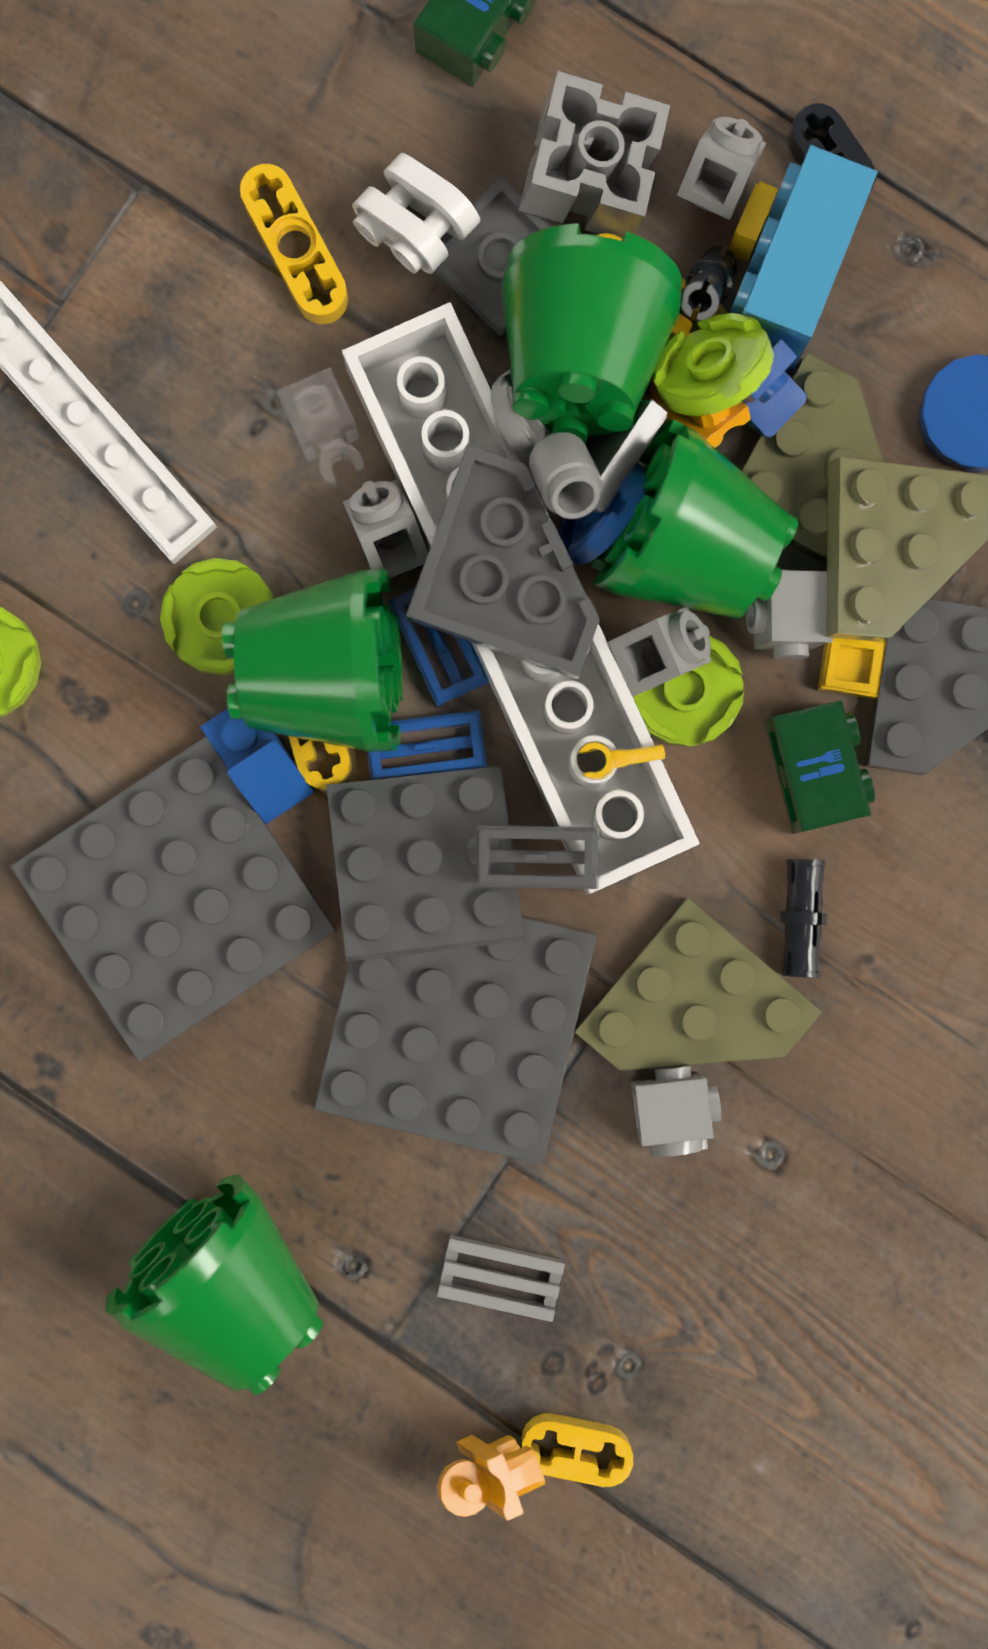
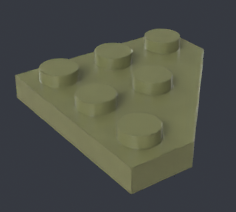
(796, 459)
(895, 541)
(696, 1001)

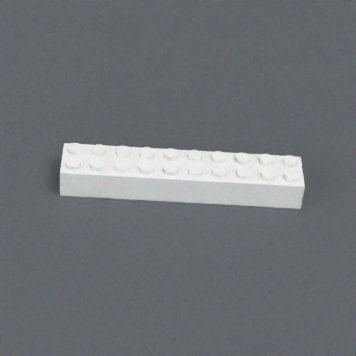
(425, 408)

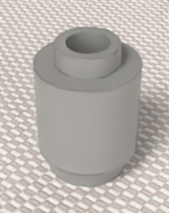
(565, 475)

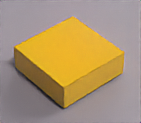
(752, 220)
(852, 668)

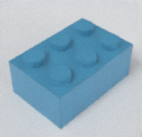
(803, 246)

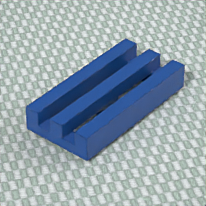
(459, 686)
(433, 723)

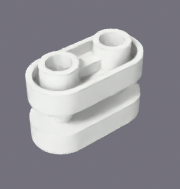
(411, 240)

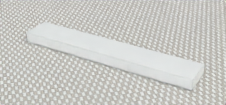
(98, 433)

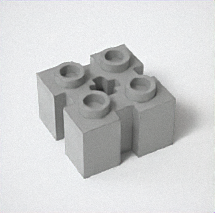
(583, 127)

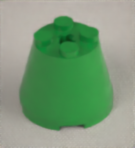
(586, 326)
(698, 533)
(320, 664)
(220, 1290)

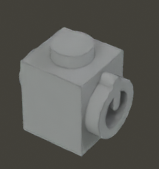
(722, 166)
(386, 527)
(792, 617)
(661, 650)
(675, 1111)

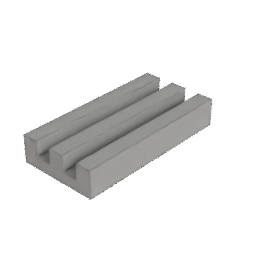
(494, 1300)

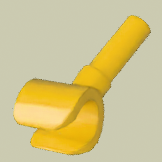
(622, 757)

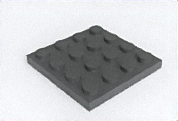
(173, 899)
(461, 1040)

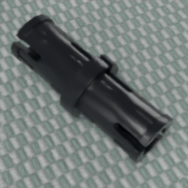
(709, 284)
(803, 918)

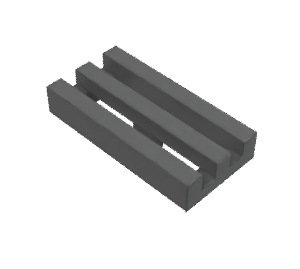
(589, 857)

